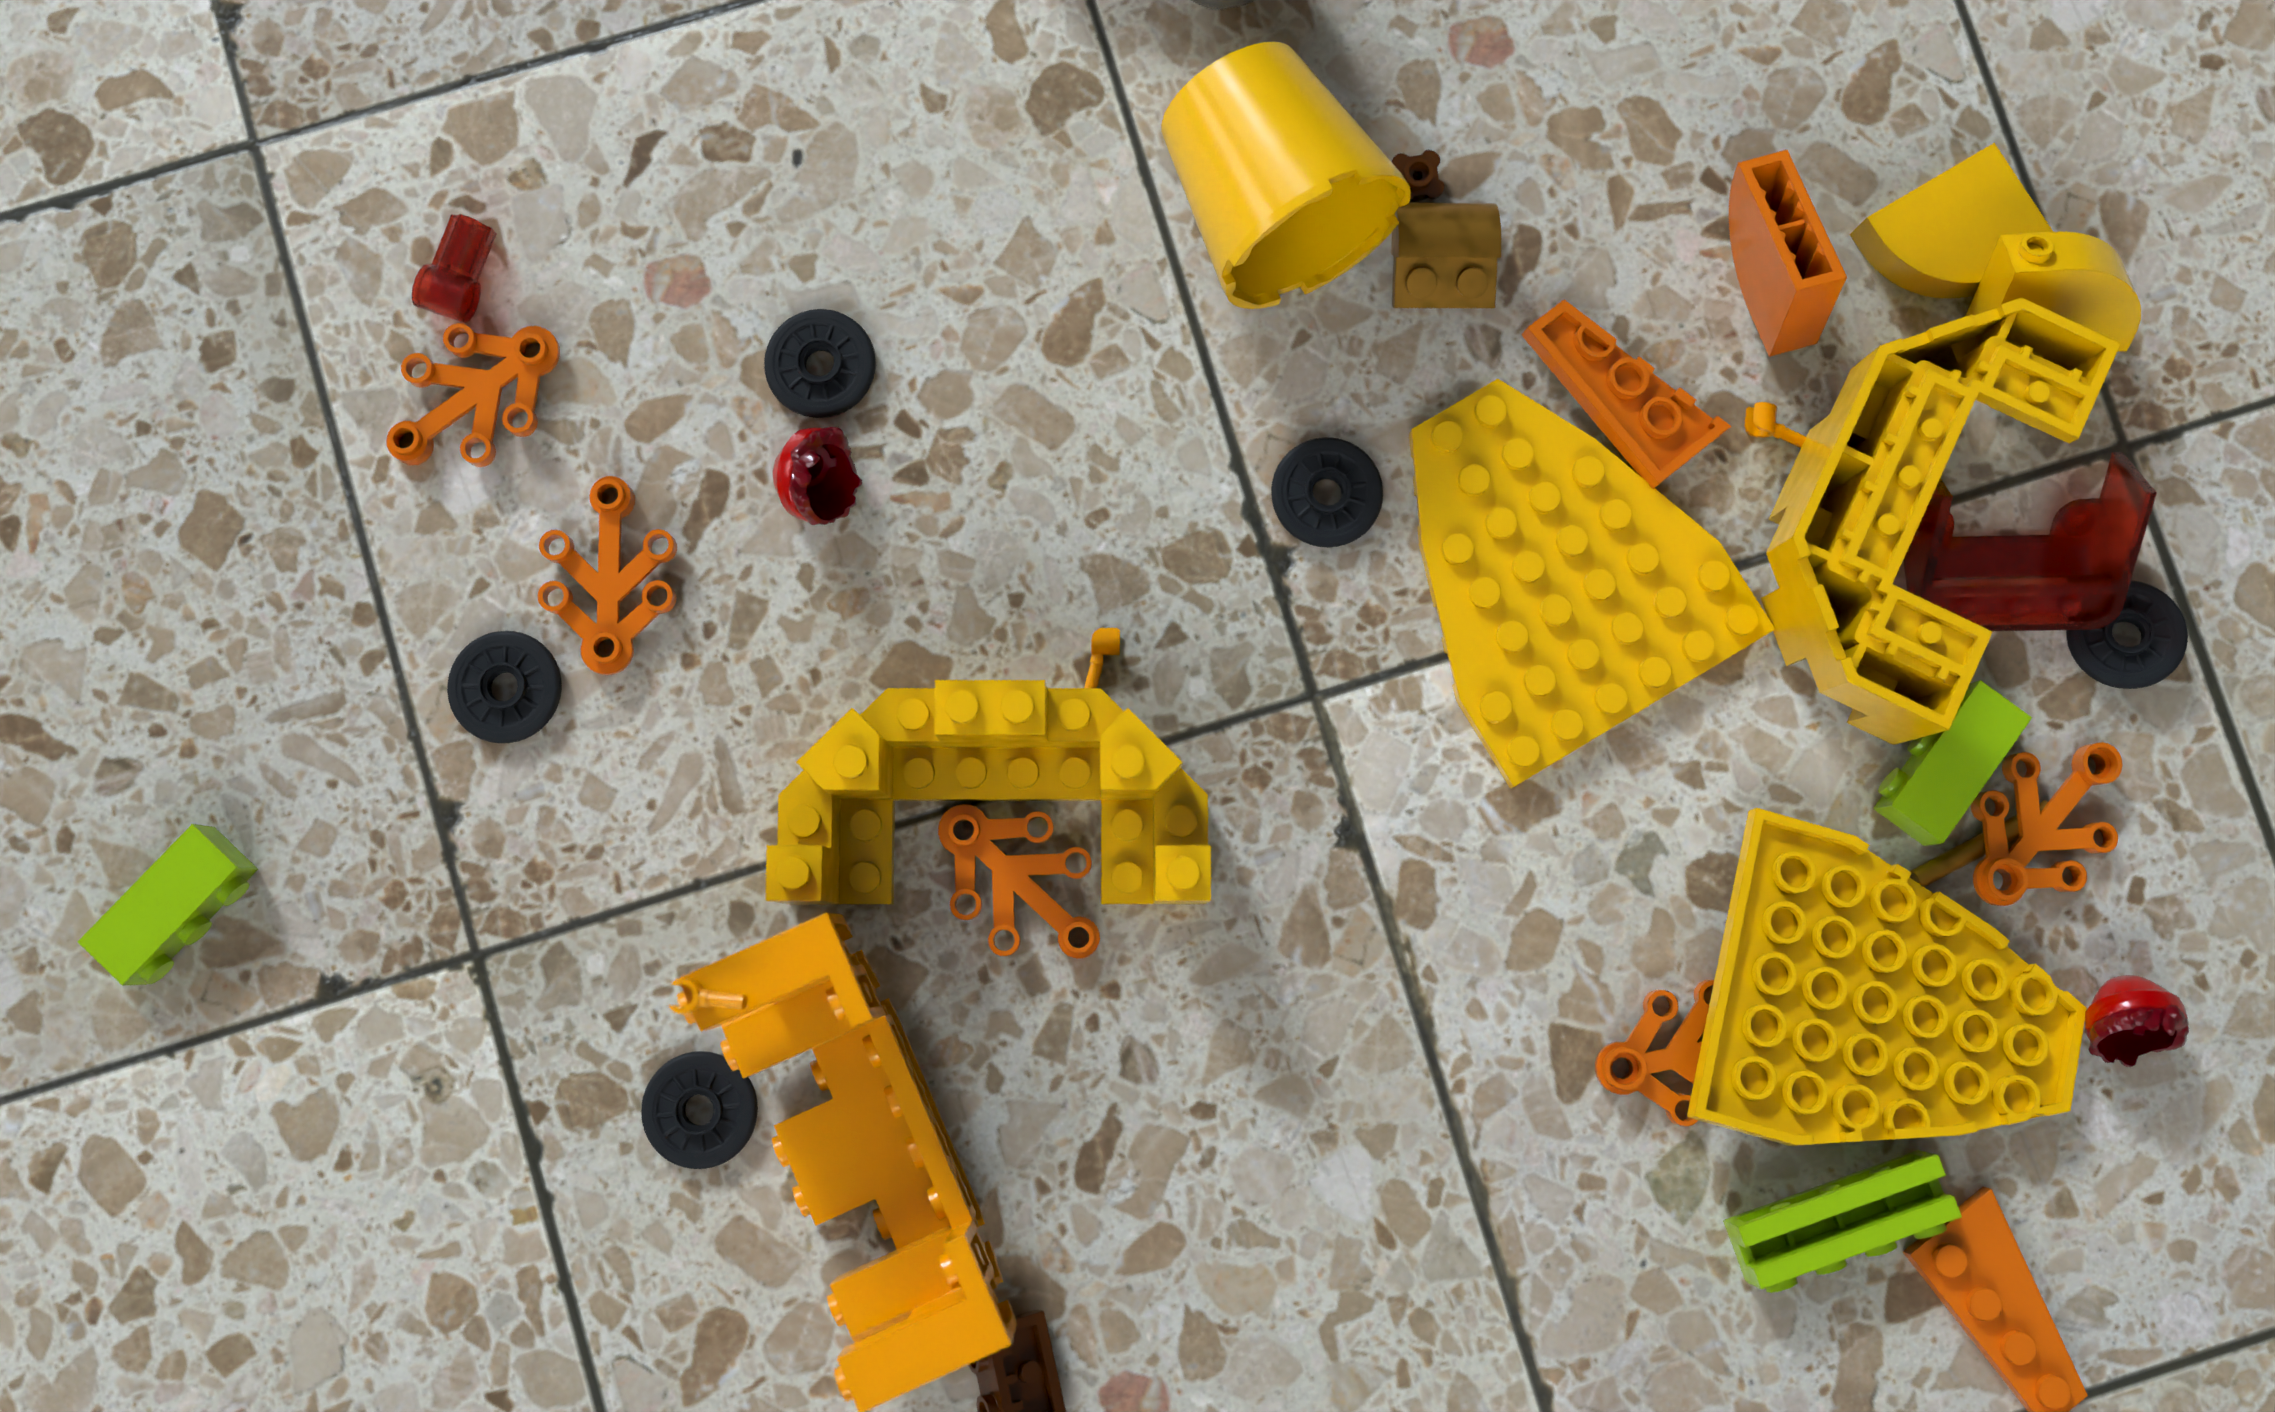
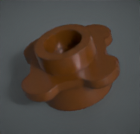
(1426, 164)

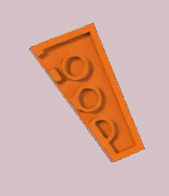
(1633, 407)
(1997, 1303)

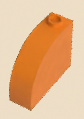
(1781, 254)

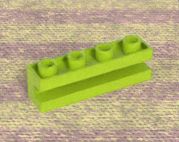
(1842, 1220)

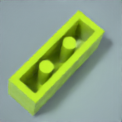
(1951, 766)
(169, 906)

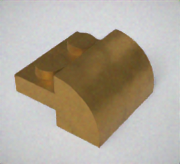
(1446, 255)

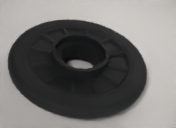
(824, 394)
(1320, 523)
(2152, 660)
(472, 680)
(666, 1118)

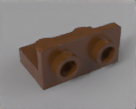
(1021, 1374)

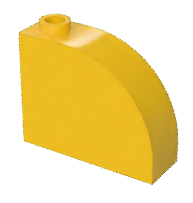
(1947, 228)
(2066, 275)

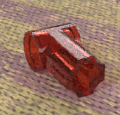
(451, 281)

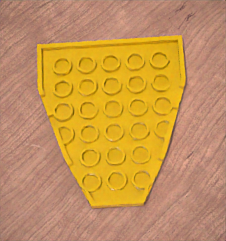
(1562, 579)
(1870, 1004)

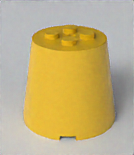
(1278, 175)

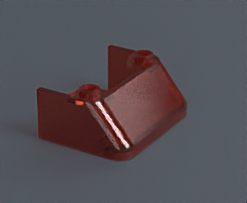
(2037, 581)

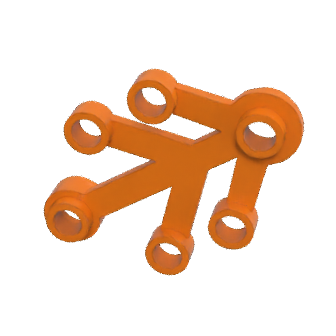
(480, 390)
(609, 584)
(2039, 829)
(1012, 875)
(1679, 1055)

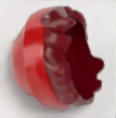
(816, 475)
(2133, 1019)

